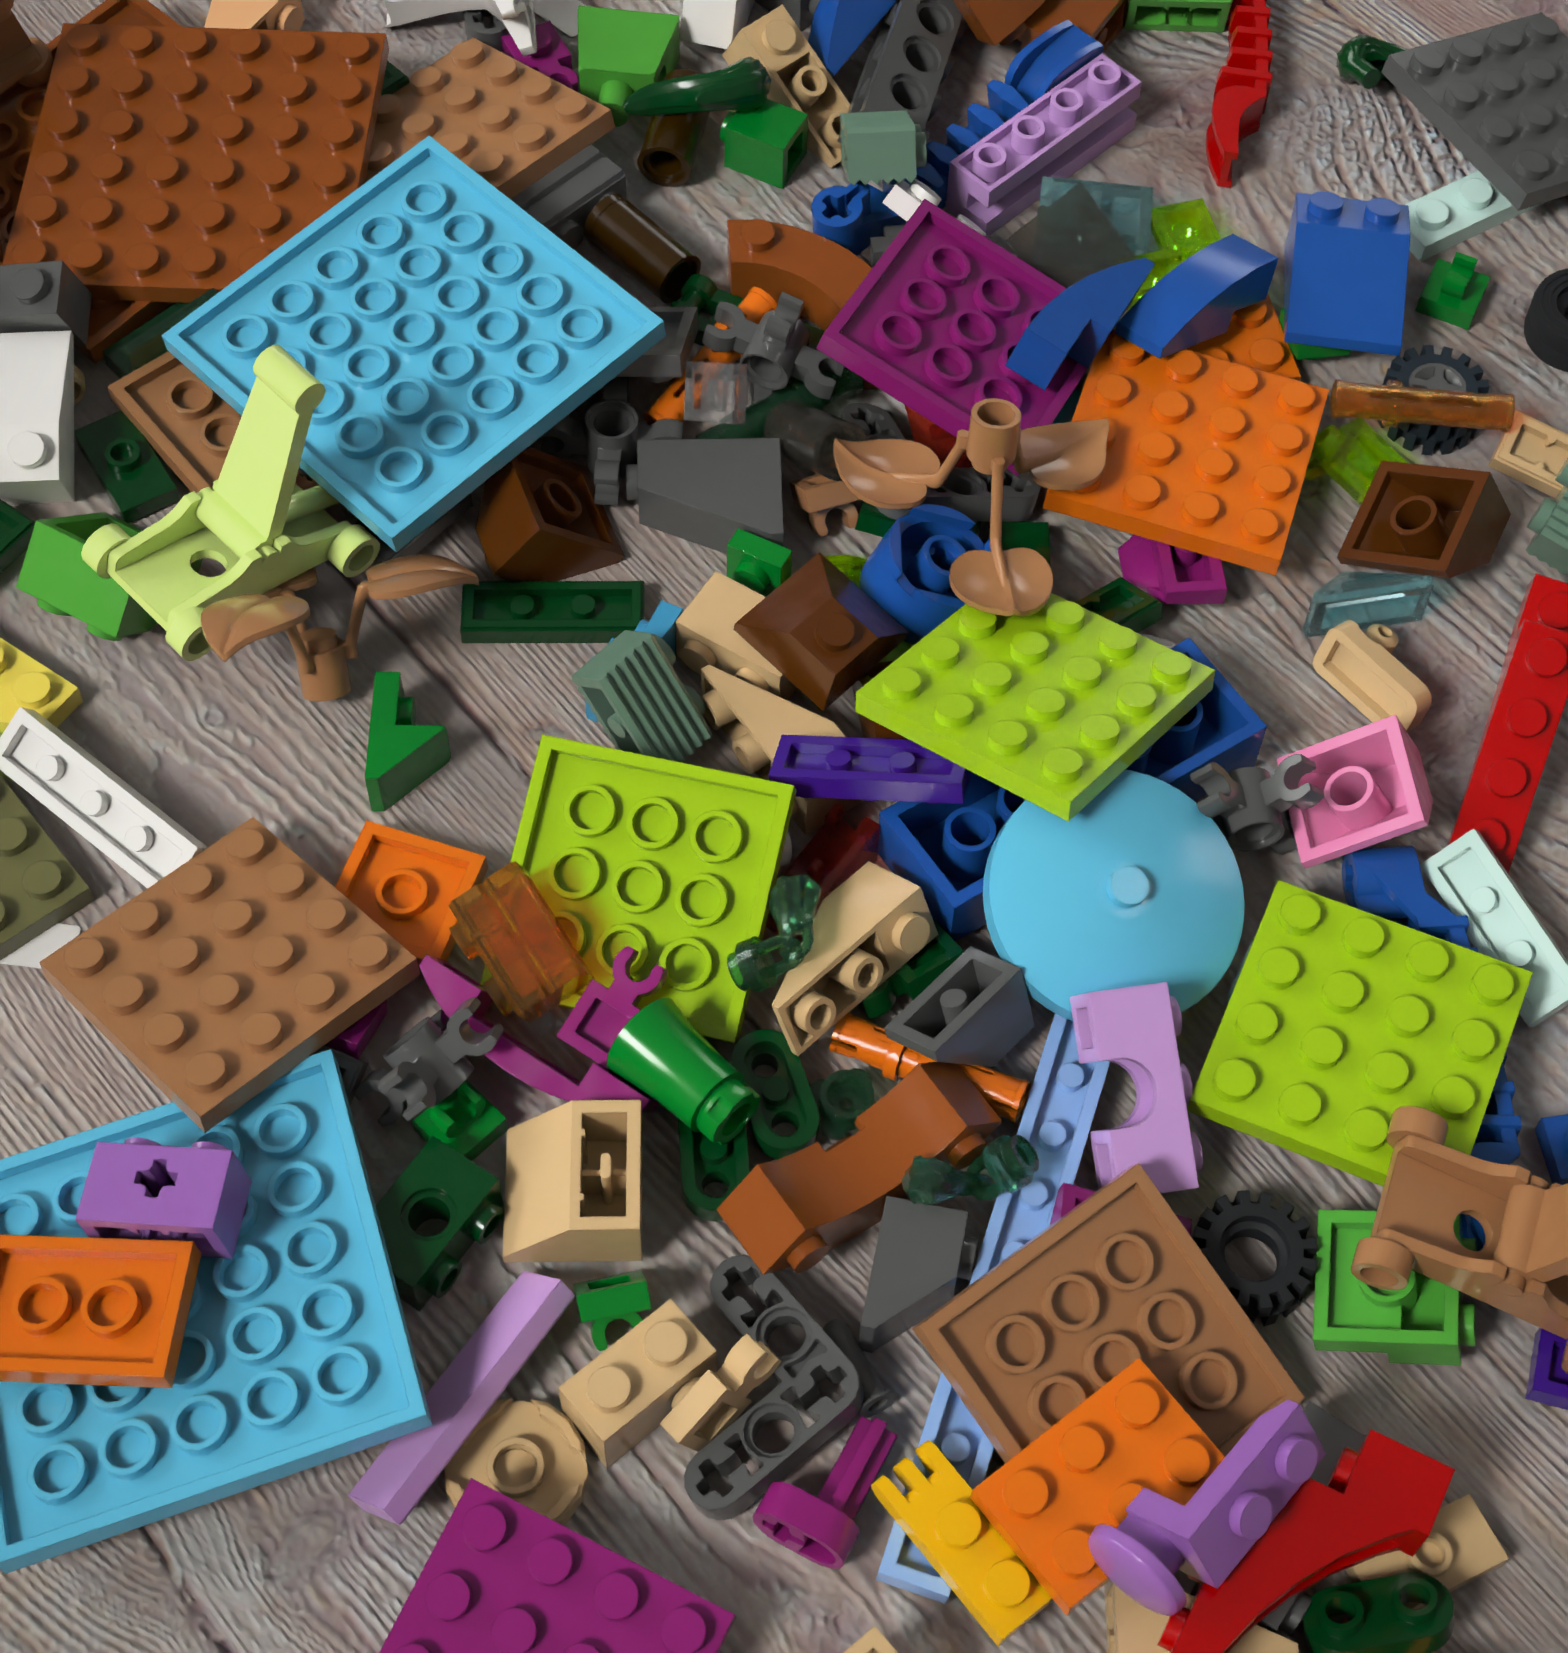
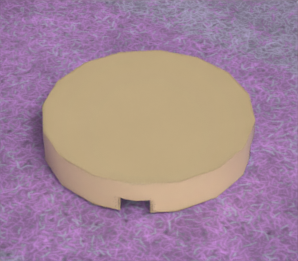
(526, 1455)

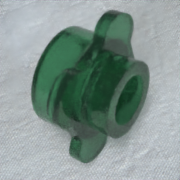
(842, 1085)

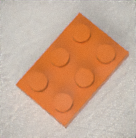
(94, 1309)
(1087, 1476)

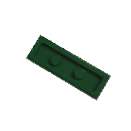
(550, 611)

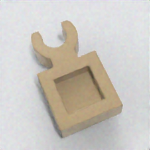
(717, 1399)

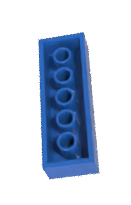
(949, 844)

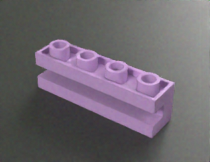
(1046, 139)

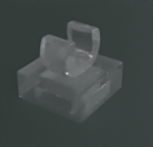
(717, 392)

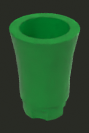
(682, 1072)

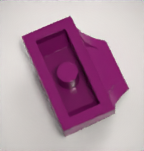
(1172, 572)

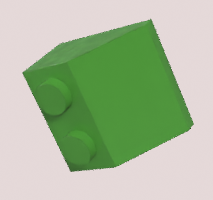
(70, 587)

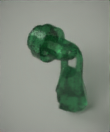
(793, 908)
(1007, 1160)

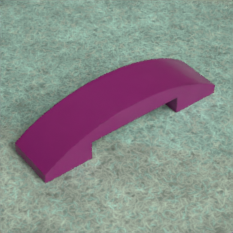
(453, 987)

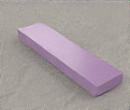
(463, 1396)

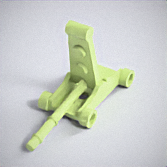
(248, 521)

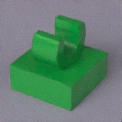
(1453, 291)
(463, 1122)
(611, 1299)

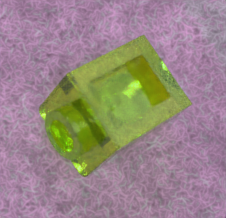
(1350, 456)

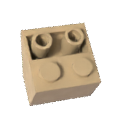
(575, 1184)

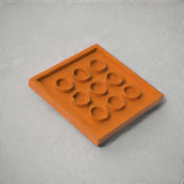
(1196, 452)

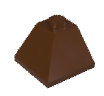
(543, 521)
(1426, 521)
(821, 631)

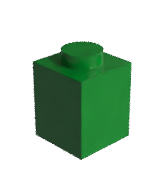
(765, 142)

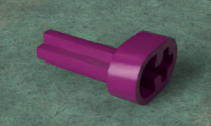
(824, 1525)

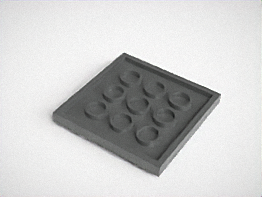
(1498, 102)

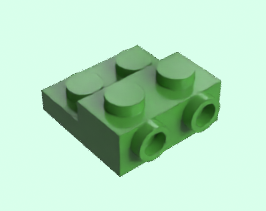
(1411, 1324)

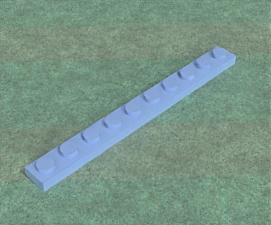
(1057, 1127)

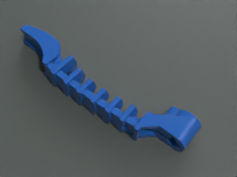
(857, 211)
(1392, 887)

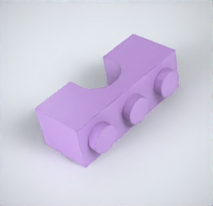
(1139, 1033)

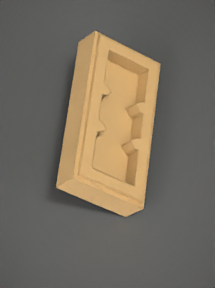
(1532, 454)
(1454, 1553)

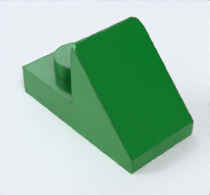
(398, 750)

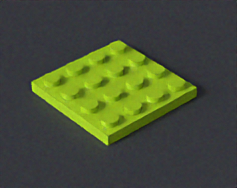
(1037, 699)
(655, 863)
(1346, 1025)

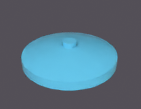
(1115, 896)

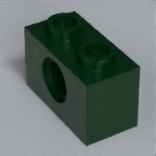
(442, 1187)

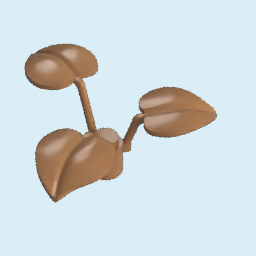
(1055, 455)
(318, 651)

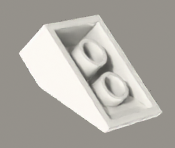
(37, 417)

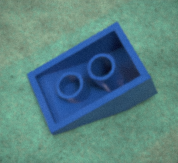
(1346, 273)

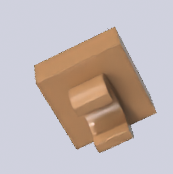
(819, 496)

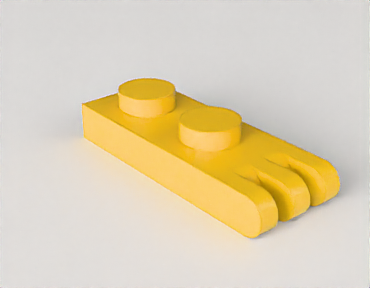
(962, 1543)

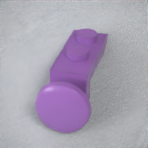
(1218, 1521)

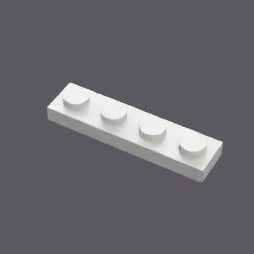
(93, 799)

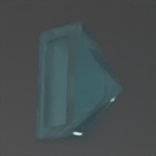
(1368, 601)

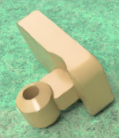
(1369, 674)

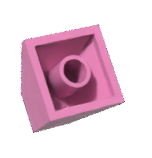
(1370, 791)

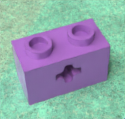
(166, 1194)

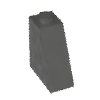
(709, 488)

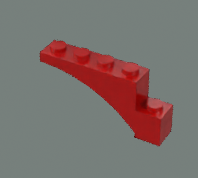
(1519, 722)
(1372, 1506)

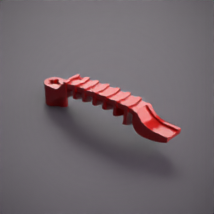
(1240, 86)

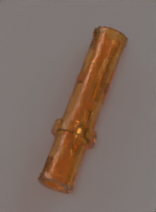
(1445, 408)

